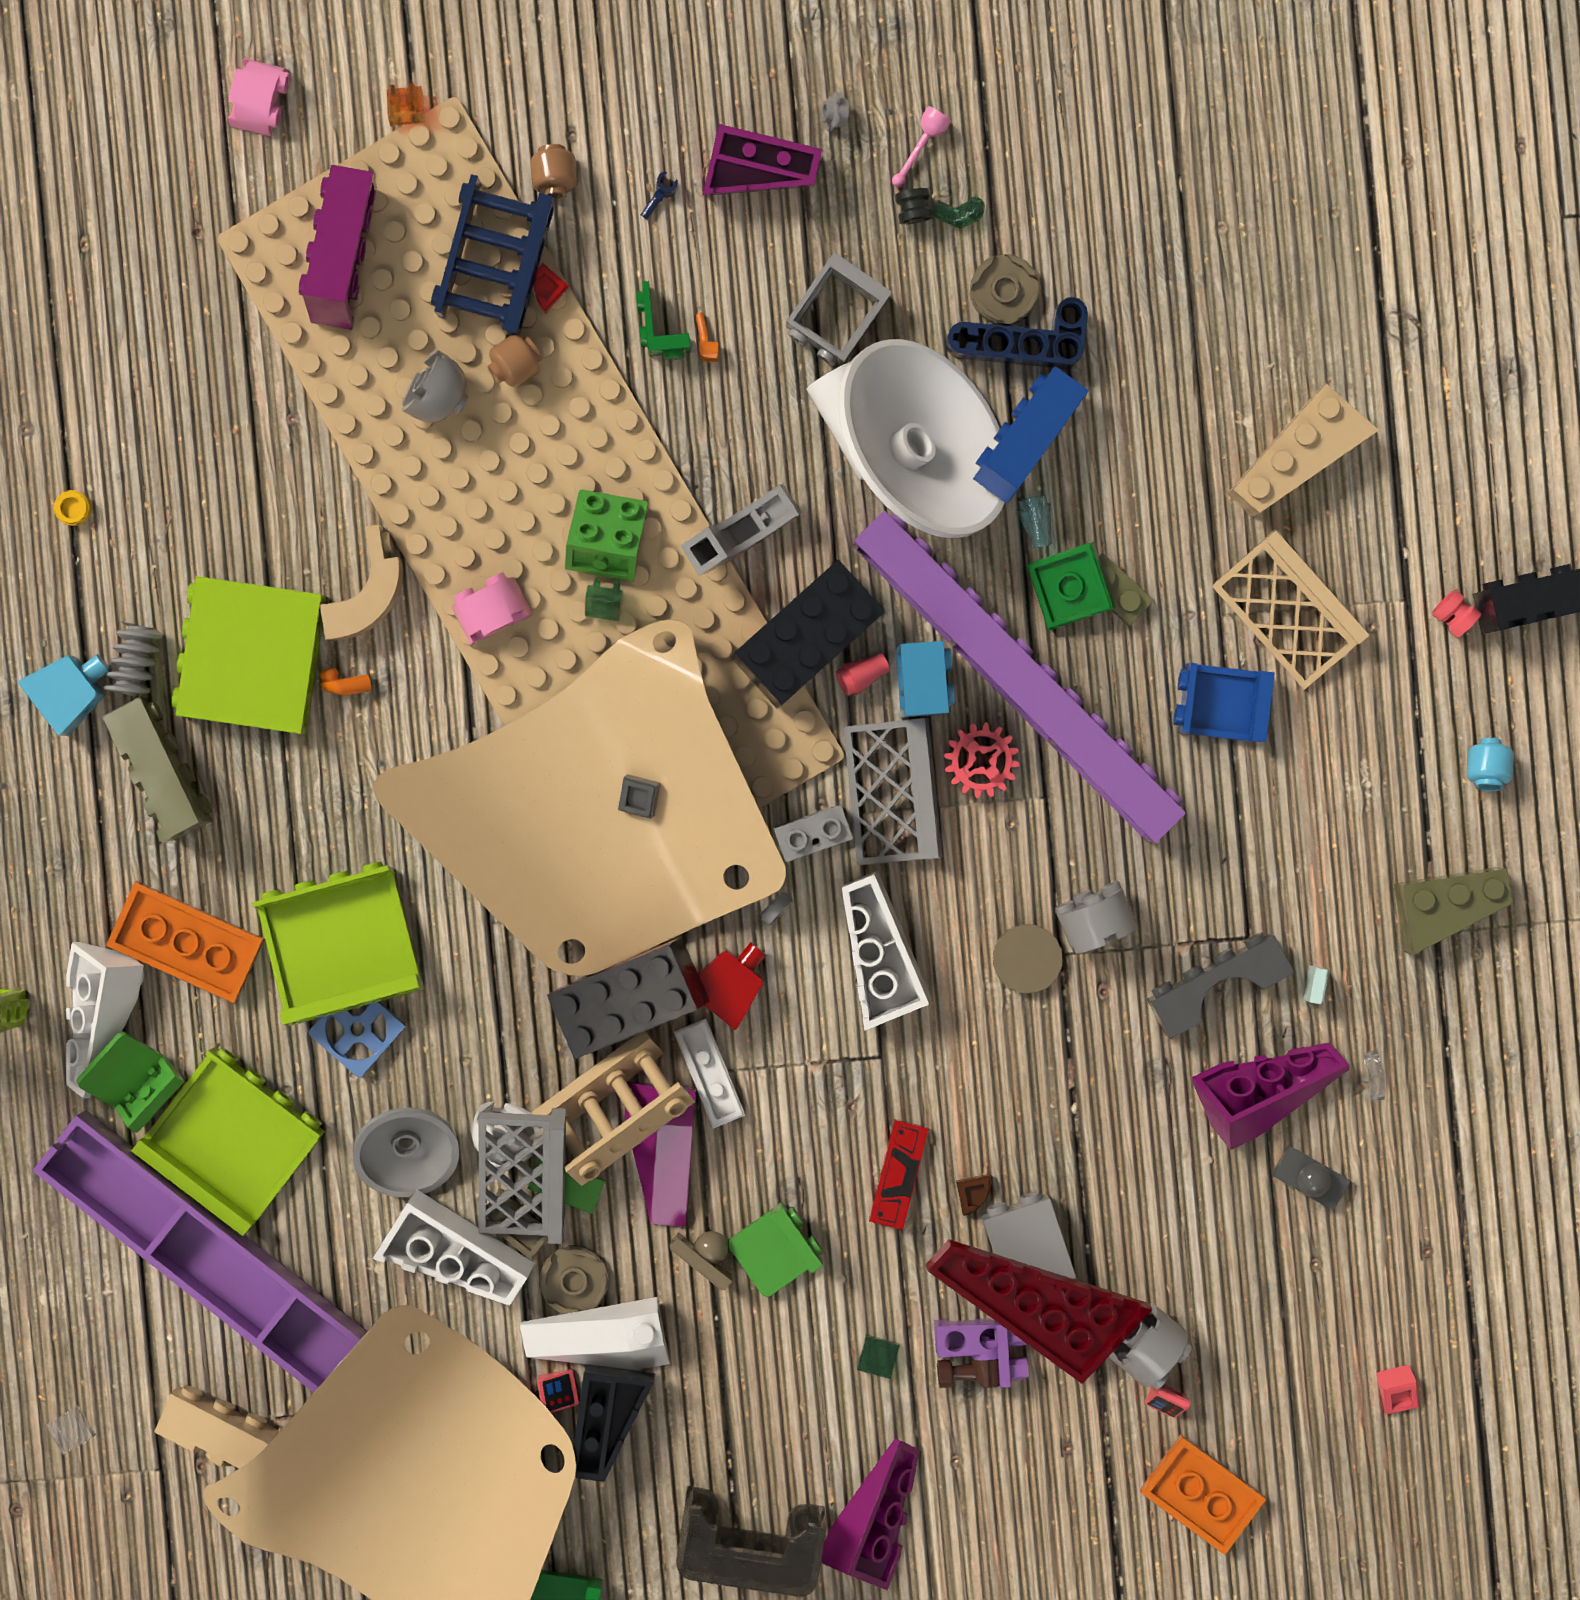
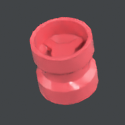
(1456, 613)

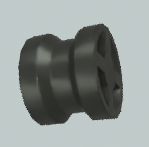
(913, 206)

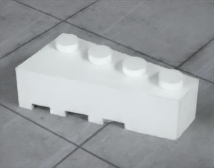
(882, 957)

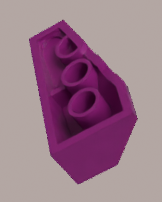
(868, 1528)

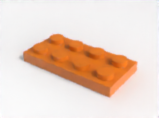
(185, 942)

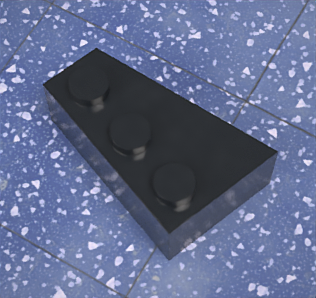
(1529, 599)
(605, 1415)

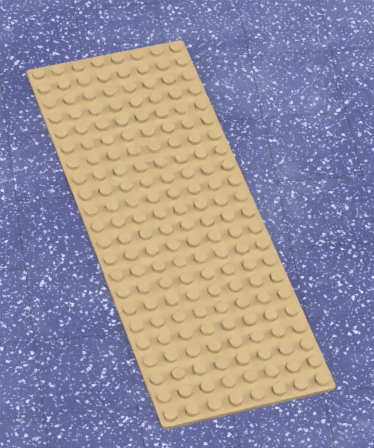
(506, 472)

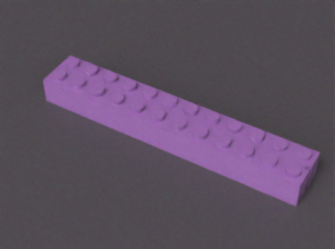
(1018, 678)
(199, 1251)

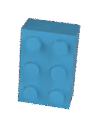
(923, 679)

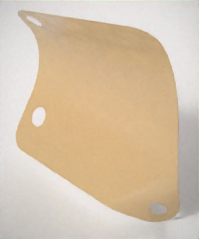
(537, 818)
(410, 1472)

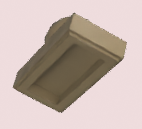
(705, 1256)

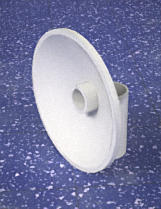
(913, 434)

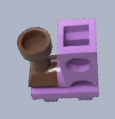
(988, 1347)

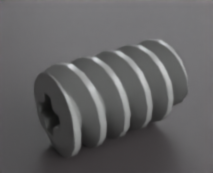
(133, 660)

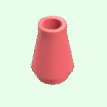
(861, 673)

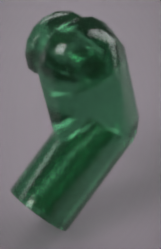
(961, 215)

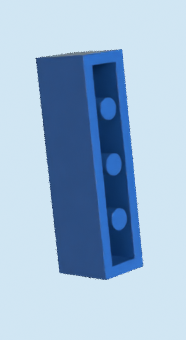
(1030, 434)

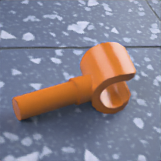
(707, 349)

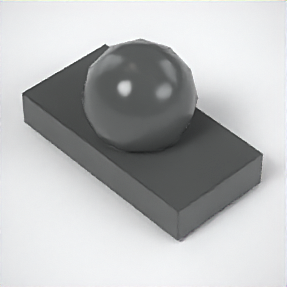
(1310, 1177)

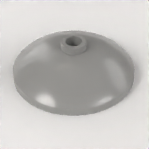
(400, 1165)

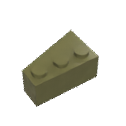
(1447, 904)

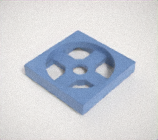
(368, 1038)

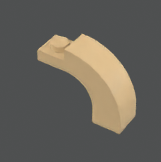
(375, 600)

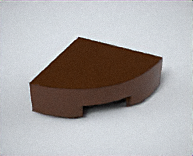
(973, 1192)

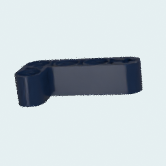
(1015, 336)

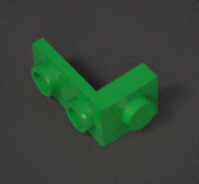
(670, 346)

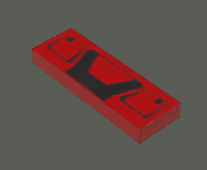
(898, 1174)

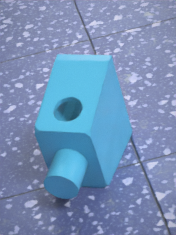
(66, 691)

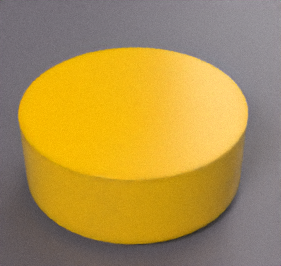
(72, 508)

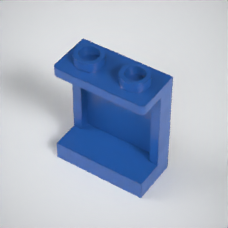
(1224, 702)

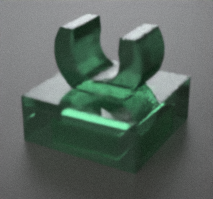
(603, 602)

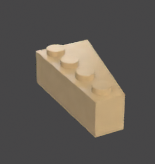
(1309, 443)
(213, 1427)

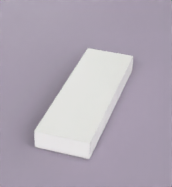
(709, 1073)

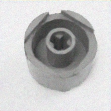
(1096, 917)
(1153, 1349)

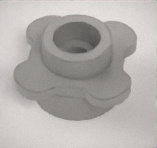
(835, 112)

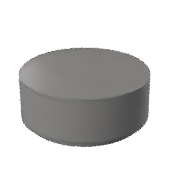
(776, 907)

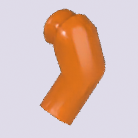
(346, 686)

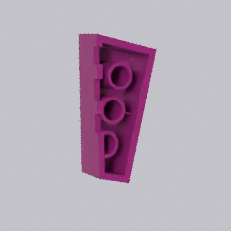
(338, 246)

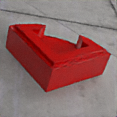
(548, 288)

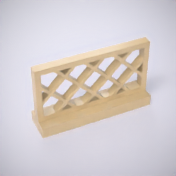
(1312, 588)

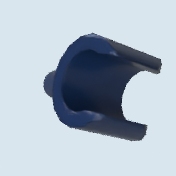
(658, 196)

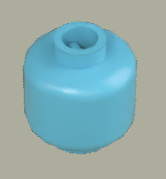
(1490, 764)

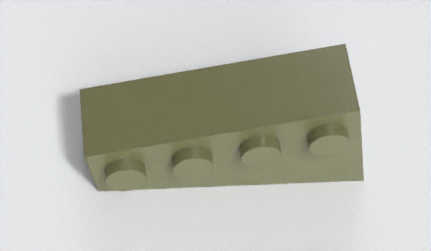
(158, 769)

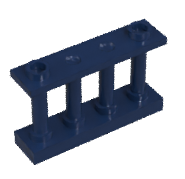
(528, 248)

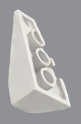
(103, 999)
(607, 1336)

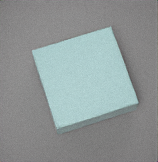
(1315, 985)

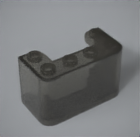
(747, 1557)

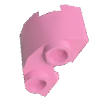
(256, 96)
(490, 608)

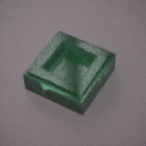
(878, 1356)

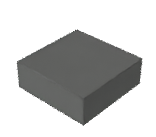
(639, 796)

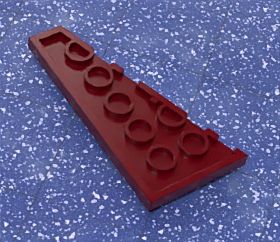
(1052, 1313)

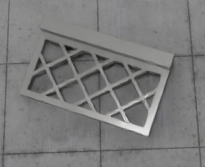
(923, 789)
(552, 1179)

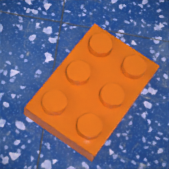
(1202, 1494)

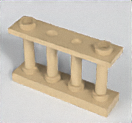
(600, 1081)

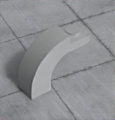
(741, 531)

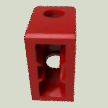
(732, 983)

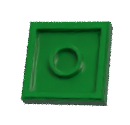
(1071, 586)

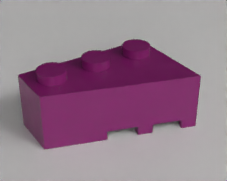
(758, 162)

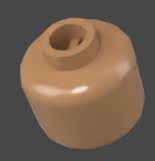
(553, 171)
(514, 360)

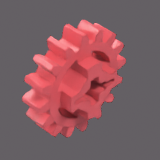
(991, 772)

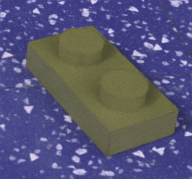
(1126, 594)

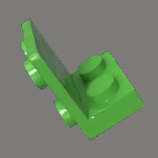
(605, 535)

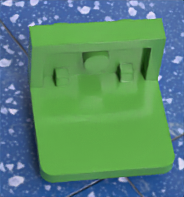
(131, 1079)
(776, 1249)

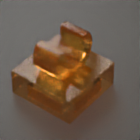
(405, 105)

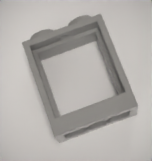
(855, 279)
(797, 835)

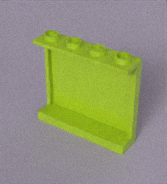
(249, 655)
(339, 944)
(229, 1140)

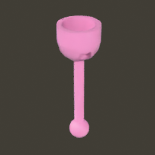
(933, 124)

